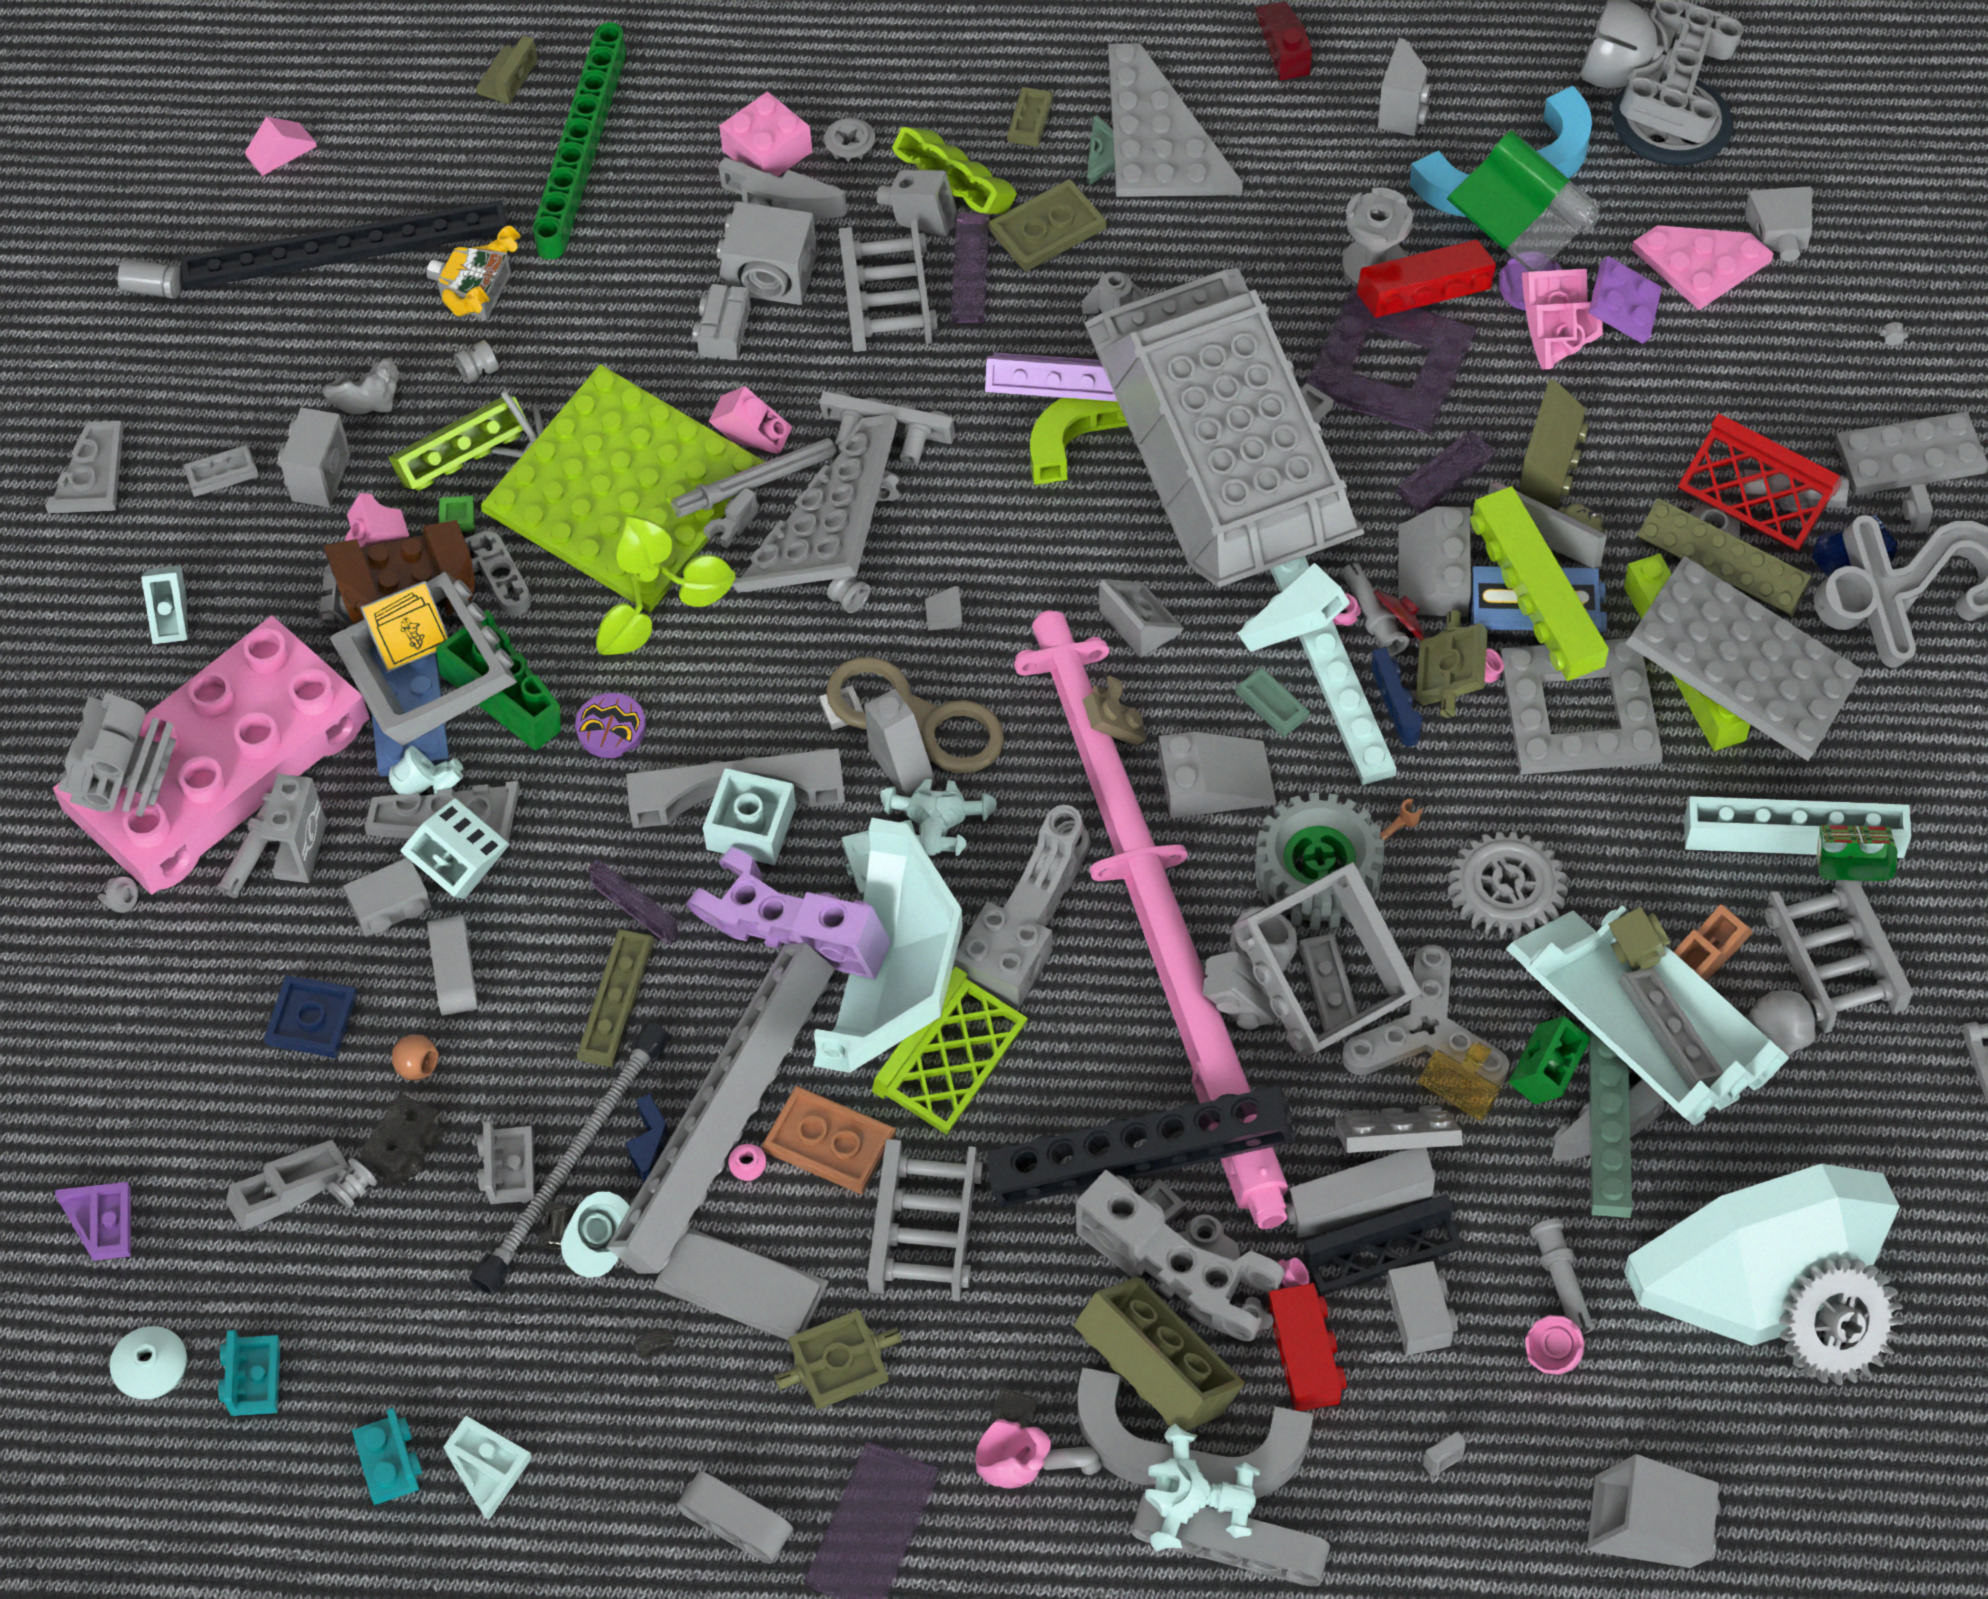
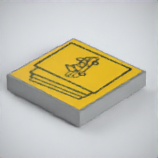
(404, 625)

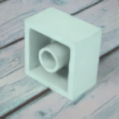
(750, 815)

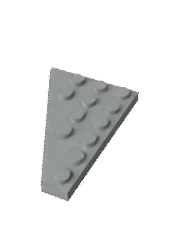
(1156, 136)
(831, 517)

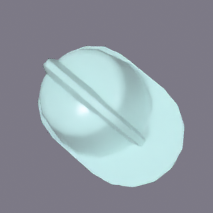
(590, 1232)

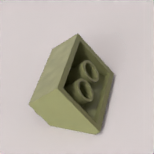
(1553, 447)

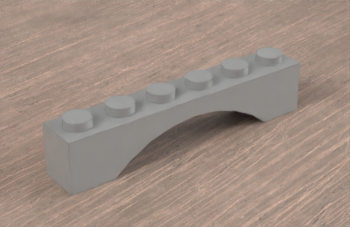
(666, 793)

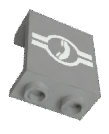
(298, 822)

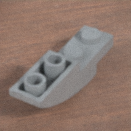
(791, 192)
(1574, 1139)

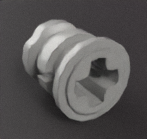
(351, 1183)

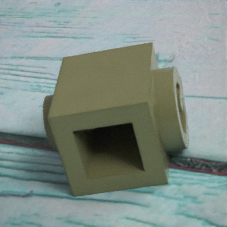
(1638, 939)

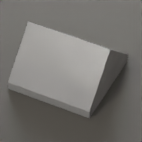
(1136, 615)

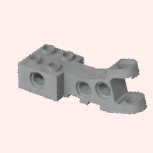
(1011, 943)
(1138, 1240)

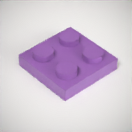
(1625, 300)

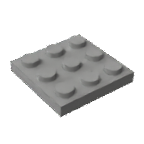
(1397, 1129)

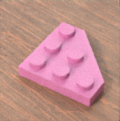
(1701, 261)

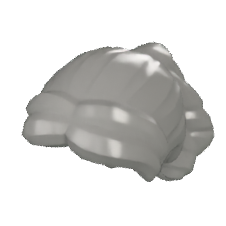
(370, 393)

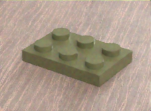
(1047, 225)

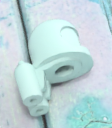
(418, 773)

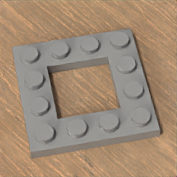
(1542, 752)

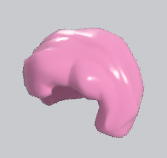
(1011, 1454)

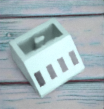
(455, 848)

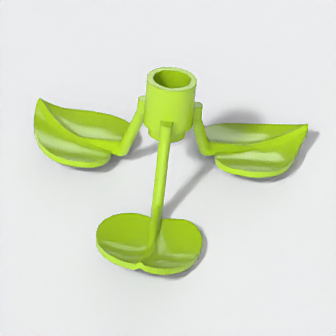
(641, 552)

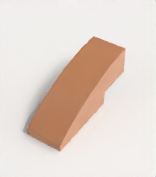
(1713, 942)

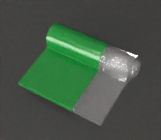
(1524, 203)

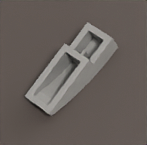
(284, 1184)

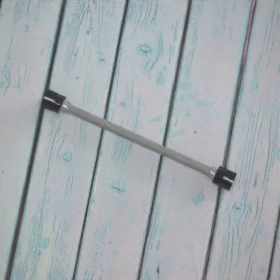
(493, 1268)

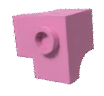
(374, 523)

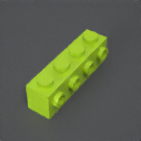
(455, 444)

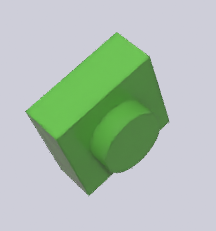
(459, 509)

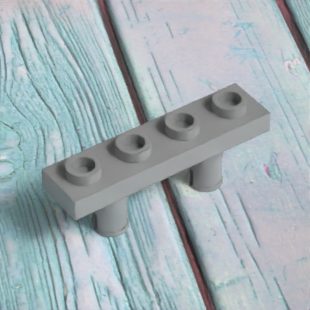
(910, 422)

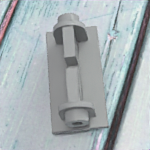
(332, 606)

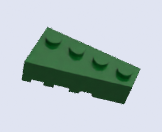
(523, 707)

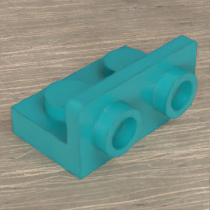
(385, 1458)

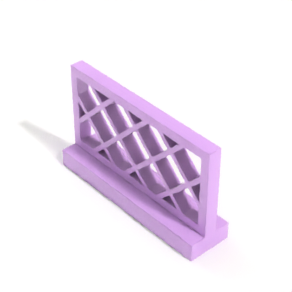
(1047, 376)

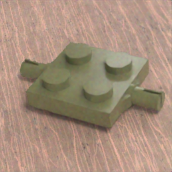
(1451, 664)
(838, 1359)

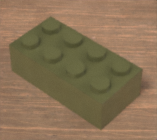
(1158, 1354)

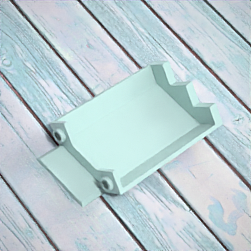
(1585, 978)

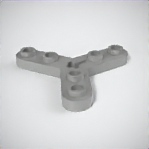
(1395, 1042)

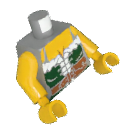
(475, 275)

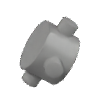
(1893, 333)

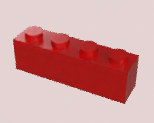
(1426, 278)

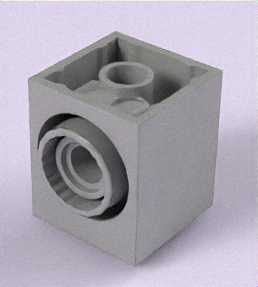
(768, 252)

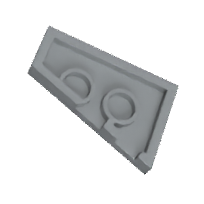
(92, 473)

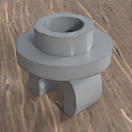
(120, 894)

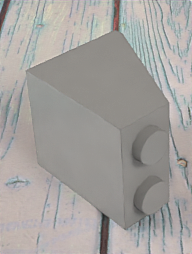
(1653, 1513)

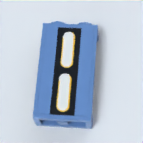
(1498, 607)

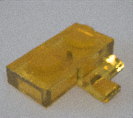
(1460, 1081)

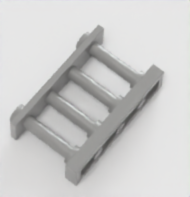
(860, 301)
(1860, 926)
(893, 1199)

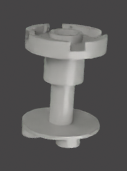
(1377, 225)

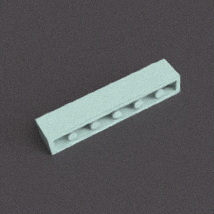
(1785, 824)

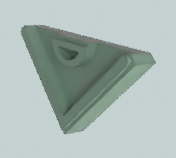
(1101, 151)

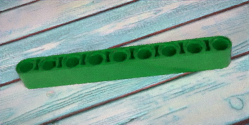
(579, 141)

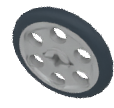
(1674, 149)

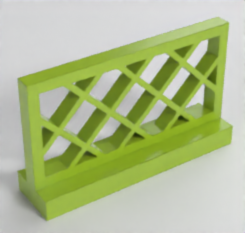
(911, 1049)

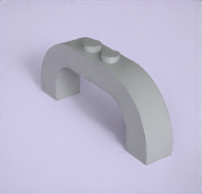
(1131, 1456)

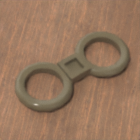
(926, 714)

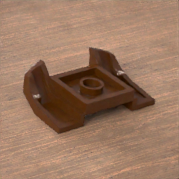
(387, 567)

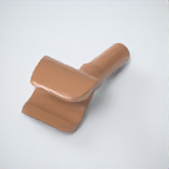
(1404, 819)

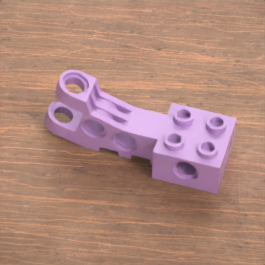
(838, 930)

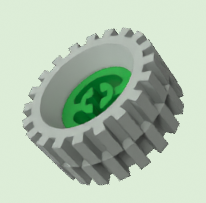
(1319, 832)

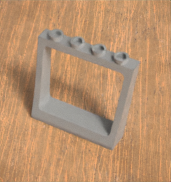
(354, 649)

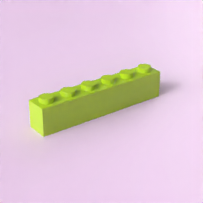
(1539, 584)
(1720, 726)

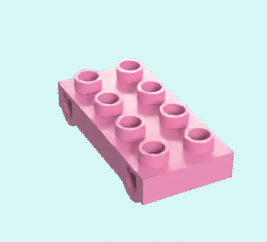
(236, 725)

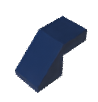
(647, 1148)

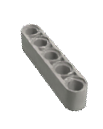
(1267, 1550)

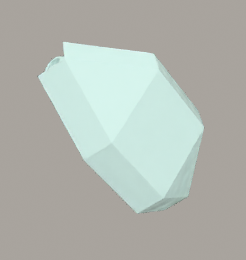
(916, 971)
(1746, 1249)

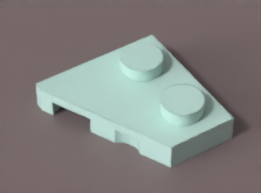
(485, 1463)

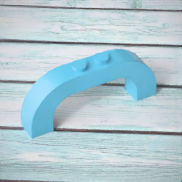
(1564, 113)

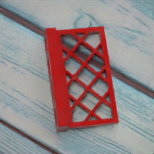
(1773, 456)

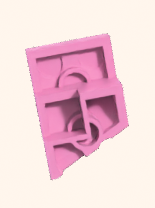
(1558, 314)

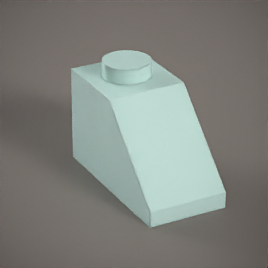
(166, 604)

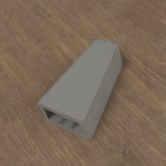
(1361, 1193)

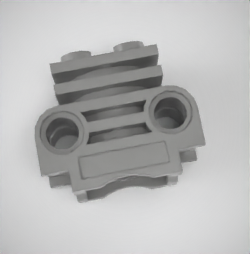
(114, 756)

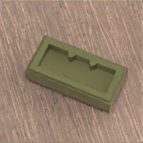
(1030, 117)

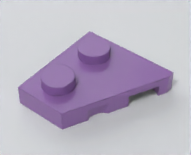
(100, 1218)

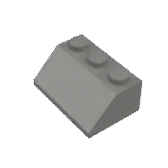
(1436, 561)

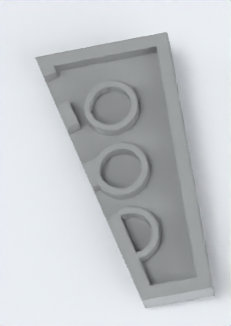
(404, 813)

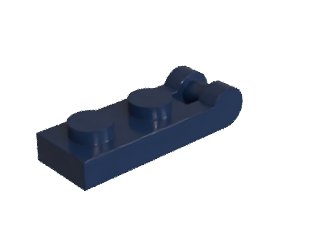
(1396, 698)

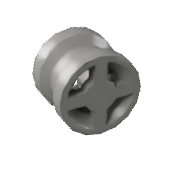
(849, 592)

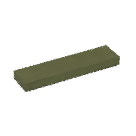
(615, 998)

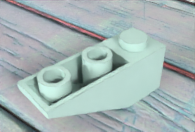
(1299, 609)

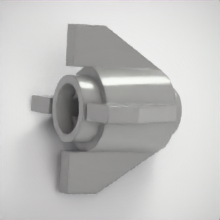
(1110, 293)

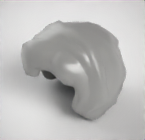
(1785, 1020)

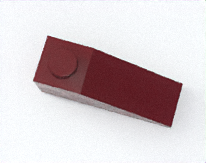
(1285, 40)

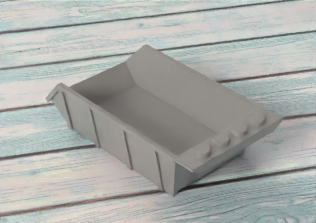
(1223, 427)

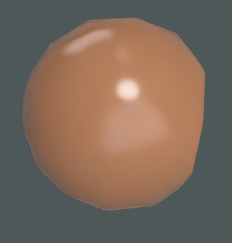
(414, 1057)

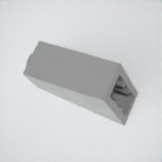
(897, 742)

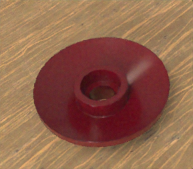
(1404, 610)

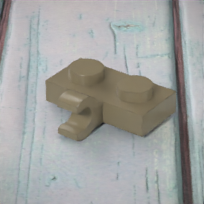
(1111, 717)

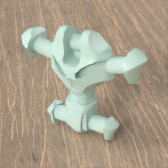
(937, 812)
(1183, 1491)

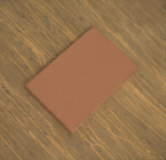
(828, 1140)

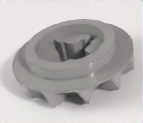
(848, 129)

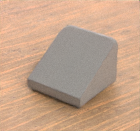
(944, 610)

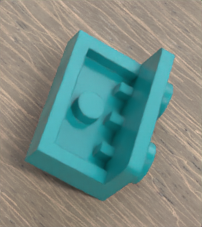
(250, 1374)

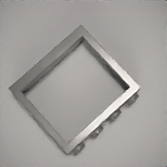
(1374, 937)

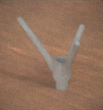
(525, 425)

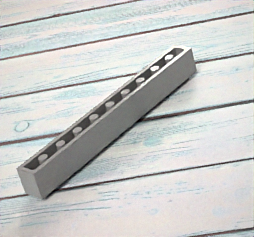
(721, 1109)

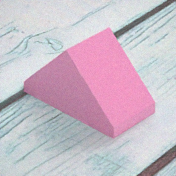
(277, 144)

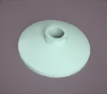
(154, 1376)

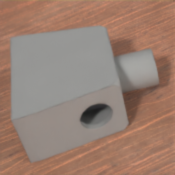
(921, 197)
(1781, 219)

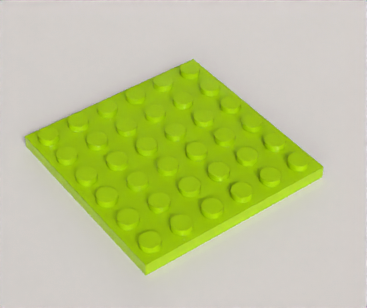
(611, 458)

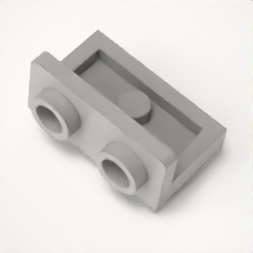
(507, 1163)

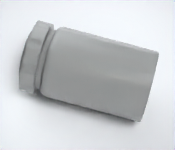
(150, 278)

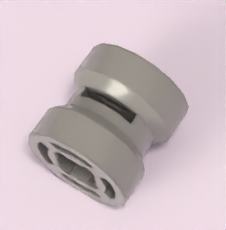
(473, 363)

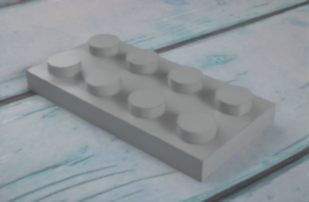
(1911, 453)

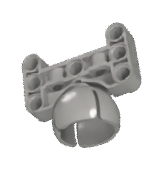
(1637, 52)

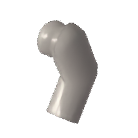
(1074, 1457)

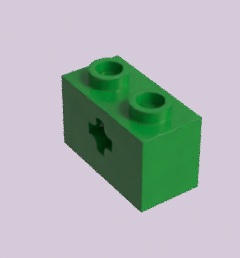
(1549, 1060)

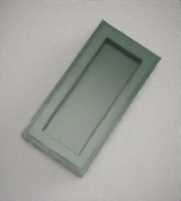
(1272, 702)

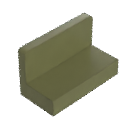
(509, 71)

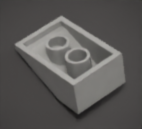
(1213, 773)

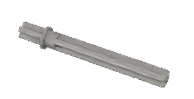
(715, 492)

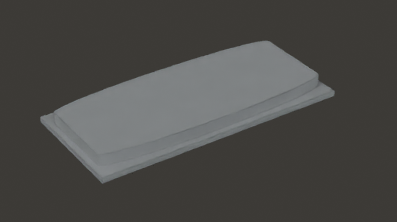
(741, 1285)

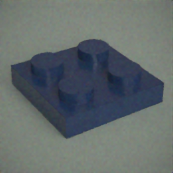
(311, 1016)

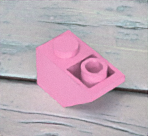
(750, 421)

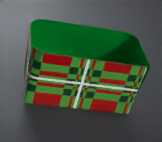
(1861, 865)

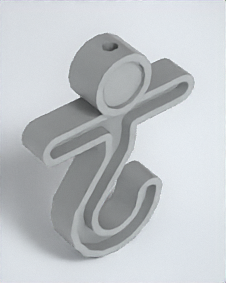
(1885, 594)

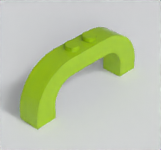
(1062, 424)

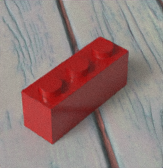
(1306, 1347)

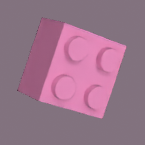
(766, 136)

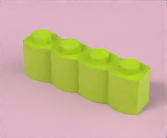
(966, 177)

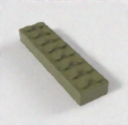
(1725, 557)

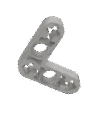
(492, 560)

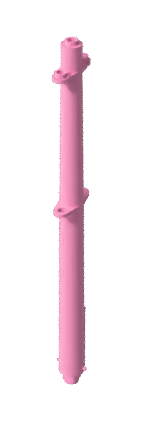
(1254, 1175)

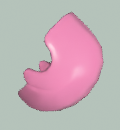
(1554, 1345)

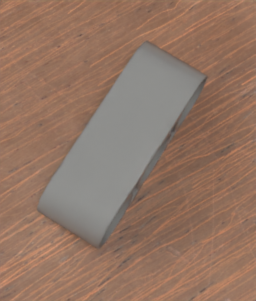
(452, 965)
(734, 1517)

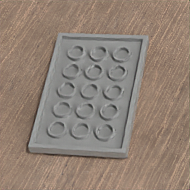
(1745, 658)

